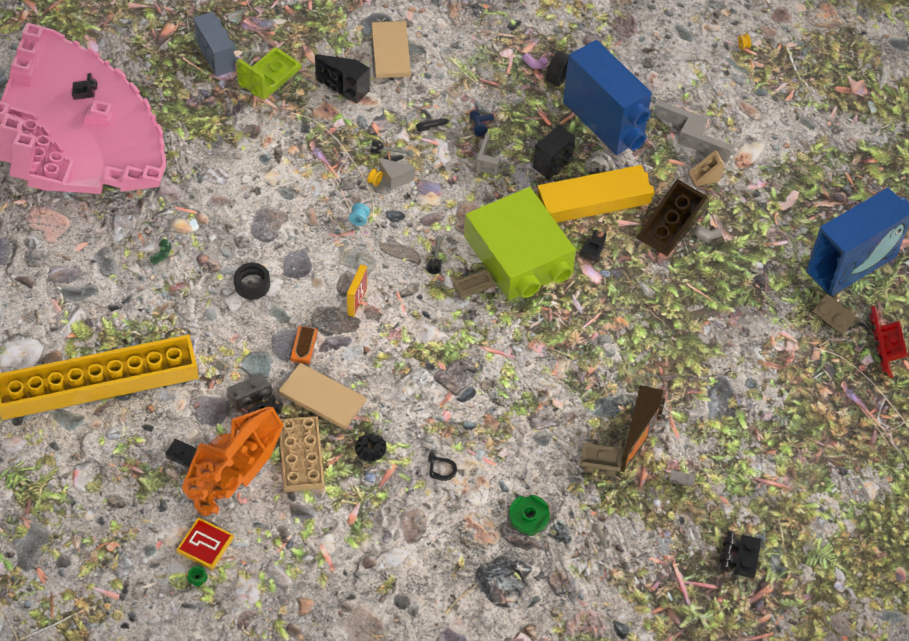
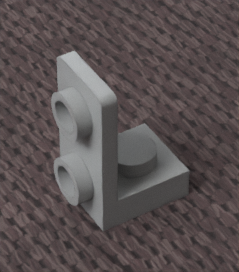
(486, 163)

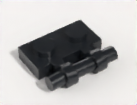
(747, 554)

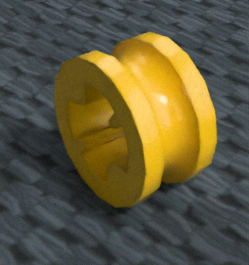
(744, 41)
(375, 177)

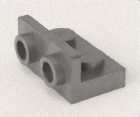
(249, 391)

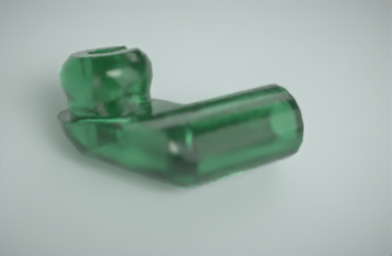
(163, 253)

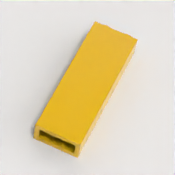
(596, 193)

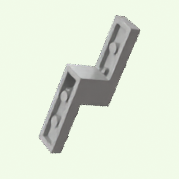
(692, 130)

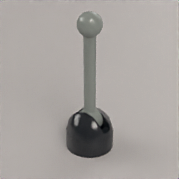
(377, 147)
(430, 268)

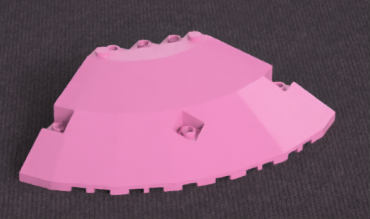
(80, 141)

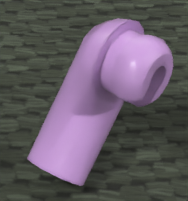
(535, 64)

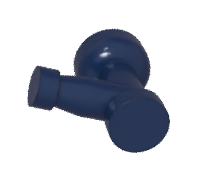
(480, 128)

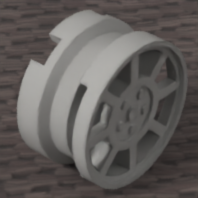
(598, 164)

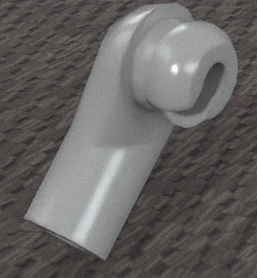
(705, 234)

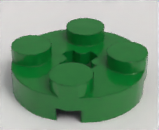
(527, 525)

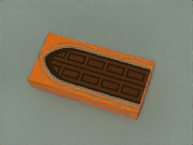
(304, 345)

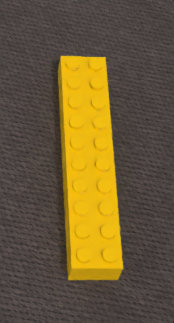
(97, 377)

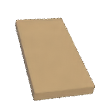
(391, 49)
(322, 396)
(301, 454)

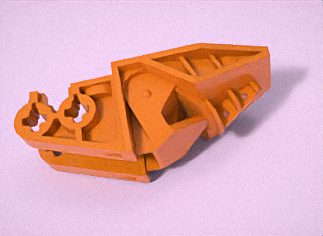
(231, 459)

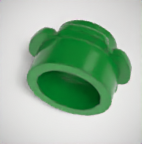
(193, 572)

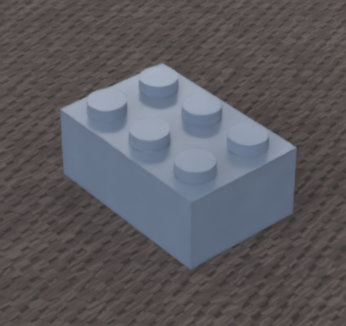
(215, 43)

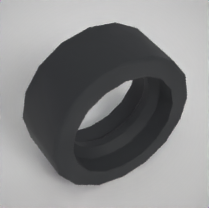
(557, 68)
(252, 292)

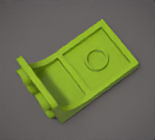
(267, 73)

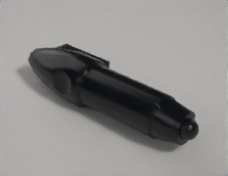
(425, 125)

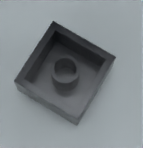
(554, 152)

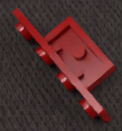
(891, 341)

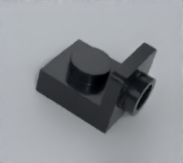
(84, 89)

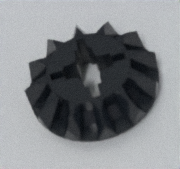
(365, 452)

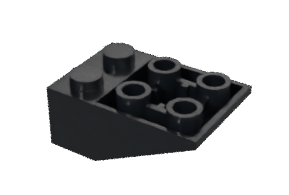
(343, 76)

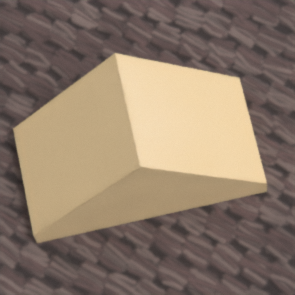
(708, 170)

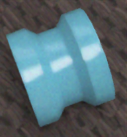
(359, 214)

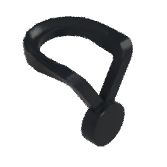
(431, 458)

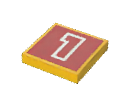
(357, 290)
(205, 543)

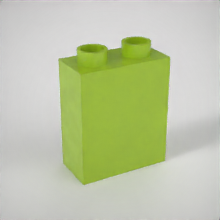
(520, 244)

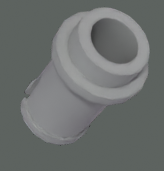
(682, 478)

